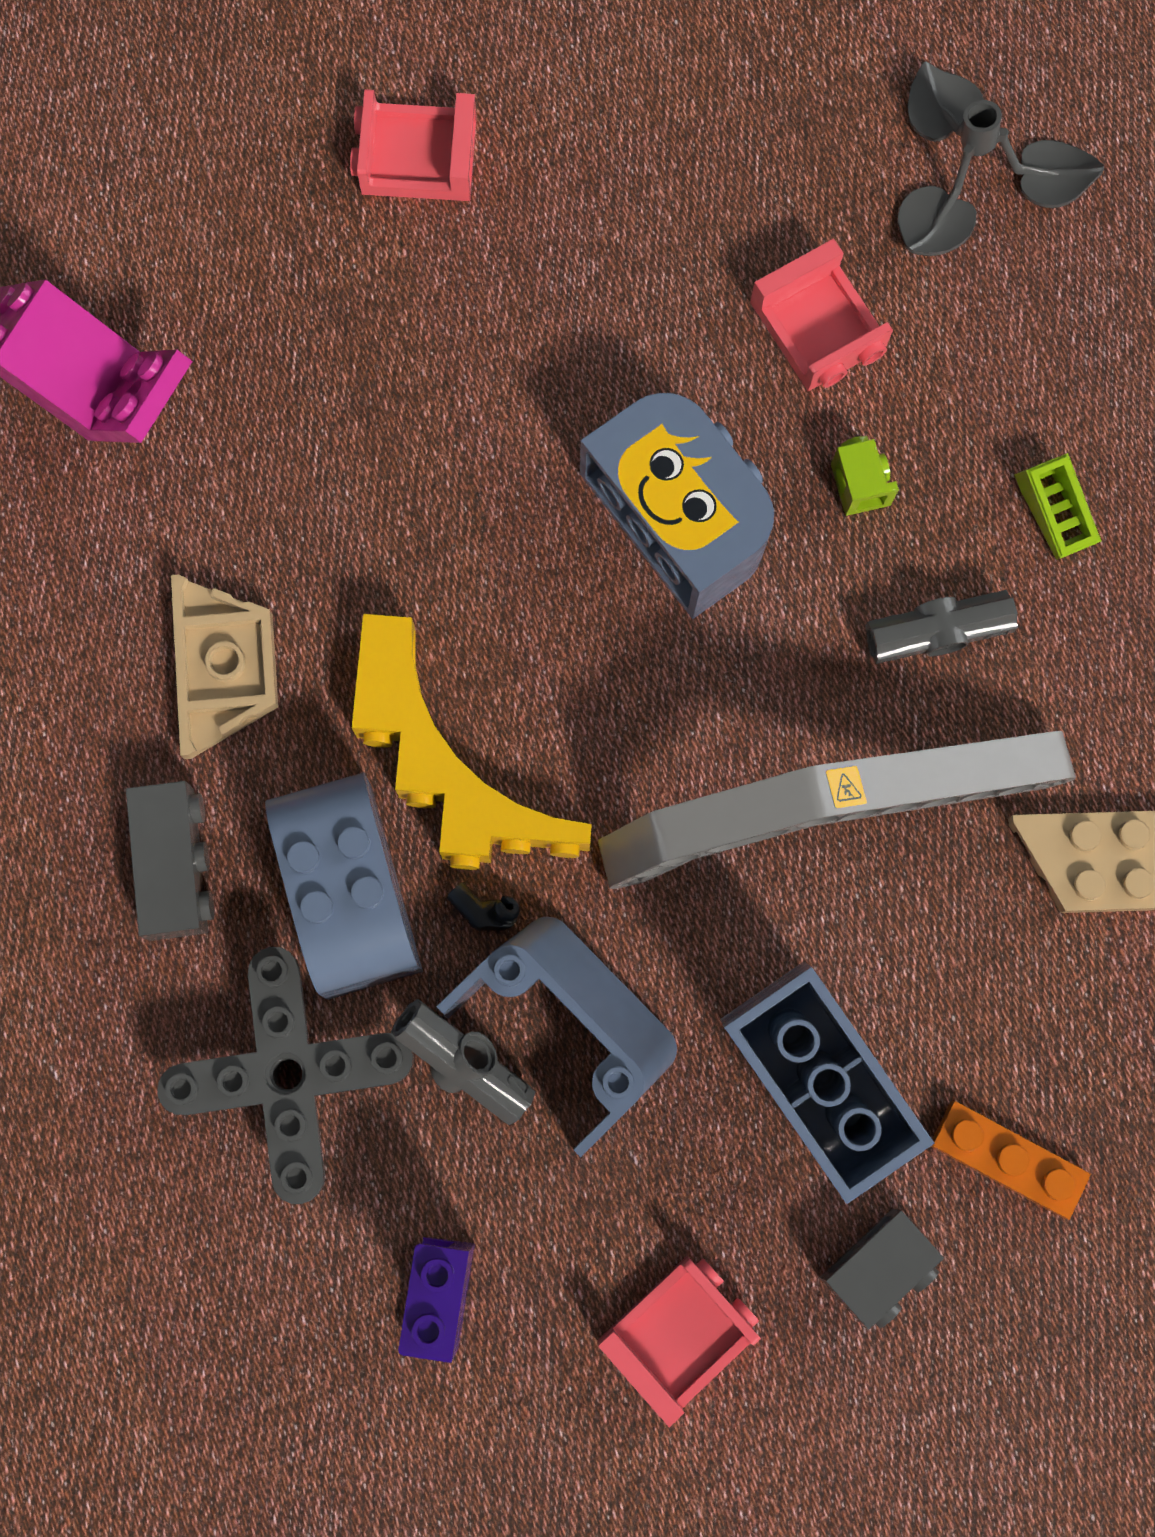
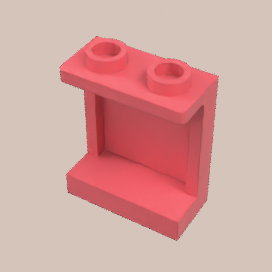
(415, 149)
(819, 317)
(679, 1338)

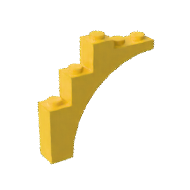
(474, 814)

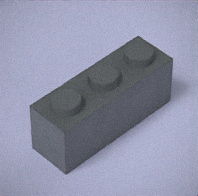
(169, 861)

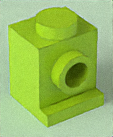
(862, 476)

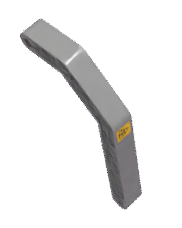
(829, 796)

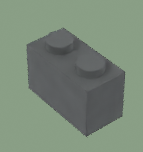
(883, 1270)

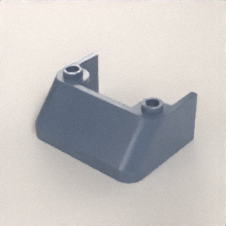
(600, 1001)

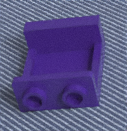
(436, 1299)

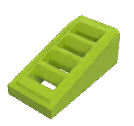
(1043, 512)

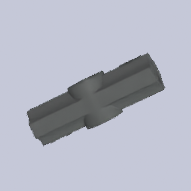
(941, 626)
(463, 1062)

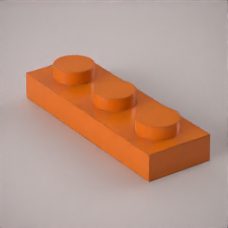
(1010, 1160)

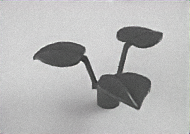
(948, 103)

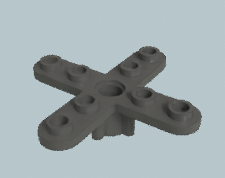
(253, 1080)

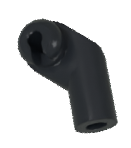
(484, 914)

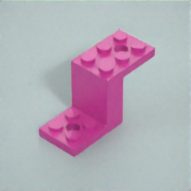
(81, 366)

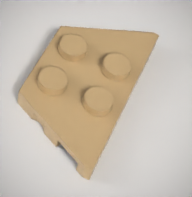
(221, 664)
(1093, 858)

